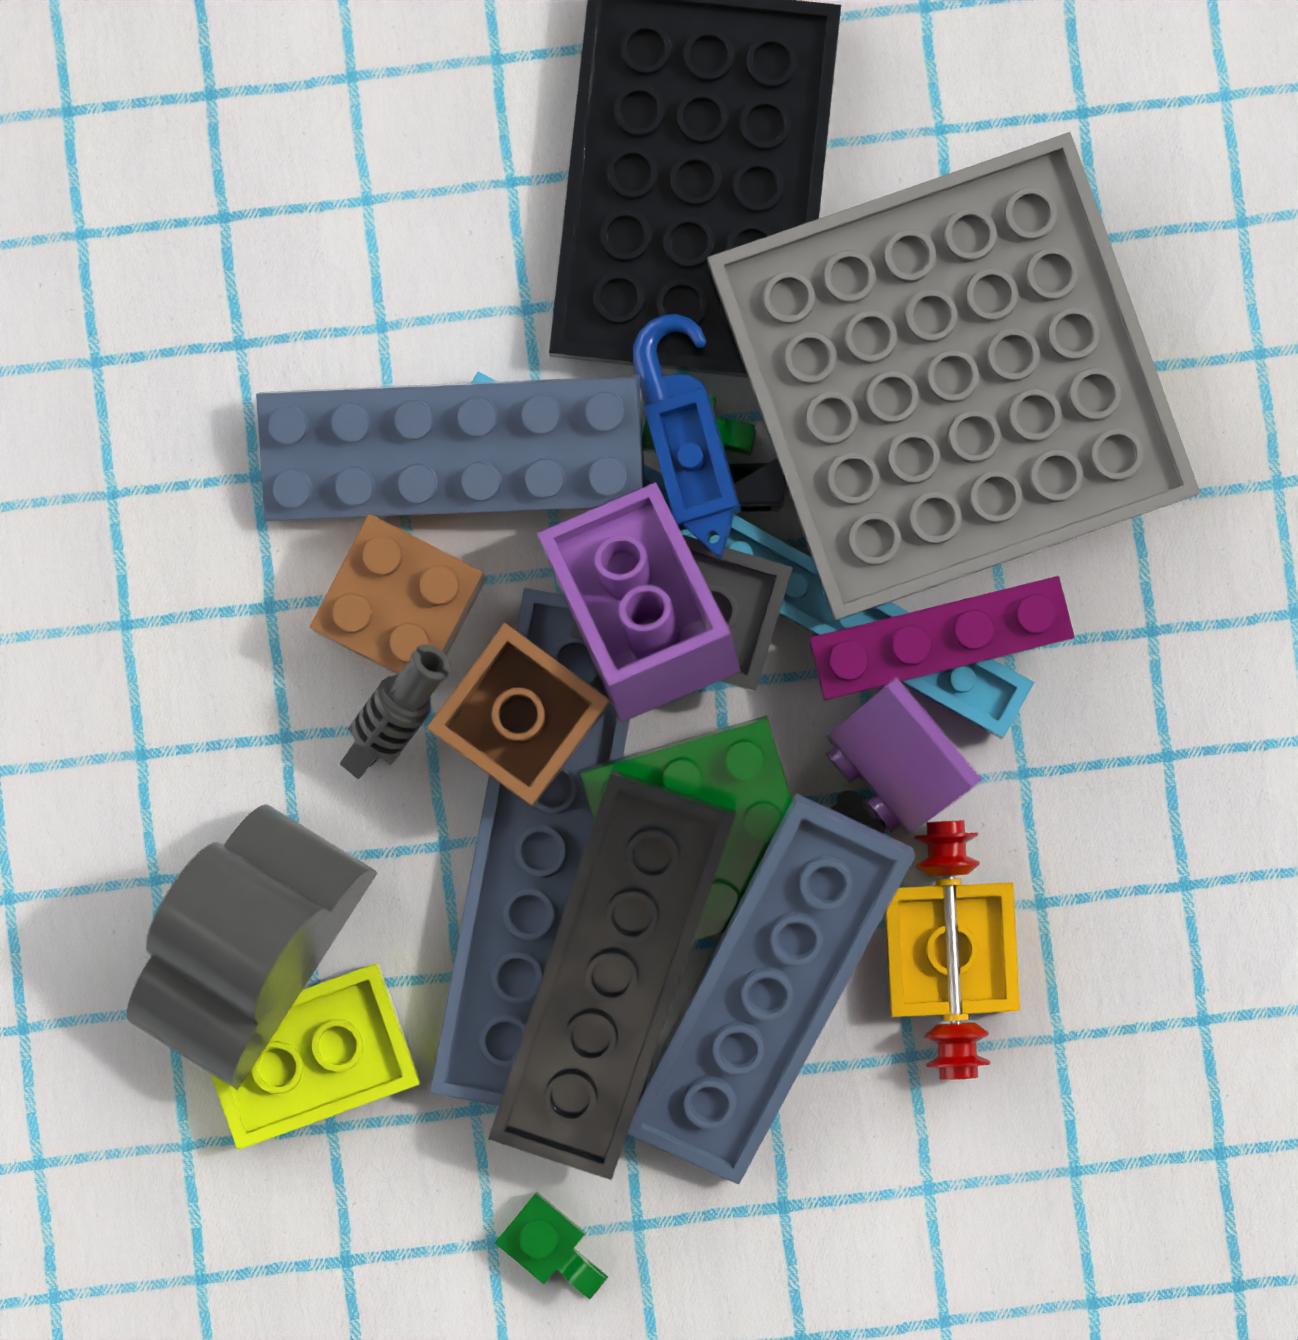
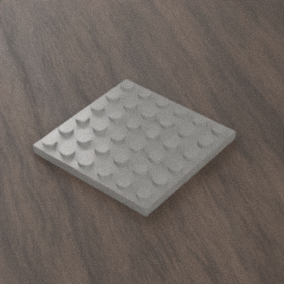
(952, 376)

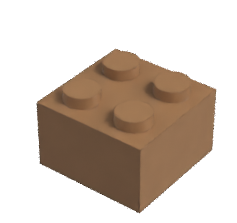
(396, 596)
(519, 714)

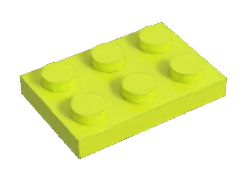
(325, 1058)

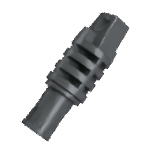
(395, 710)

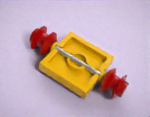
(952, 950)

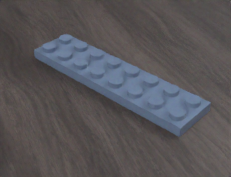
(519, 886)

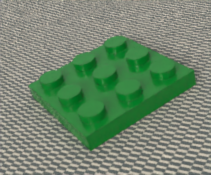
(728, 768)

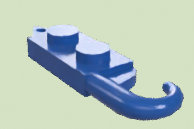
(686, 438)

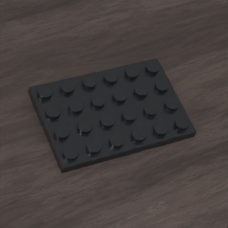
(686, 143)

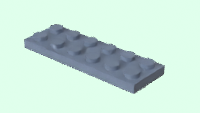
(450, 448)
(769, 988)

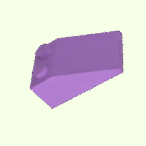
(640, 602)
(900, 759)

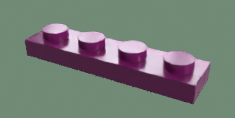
(941, 638)

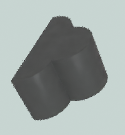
(243, 940)

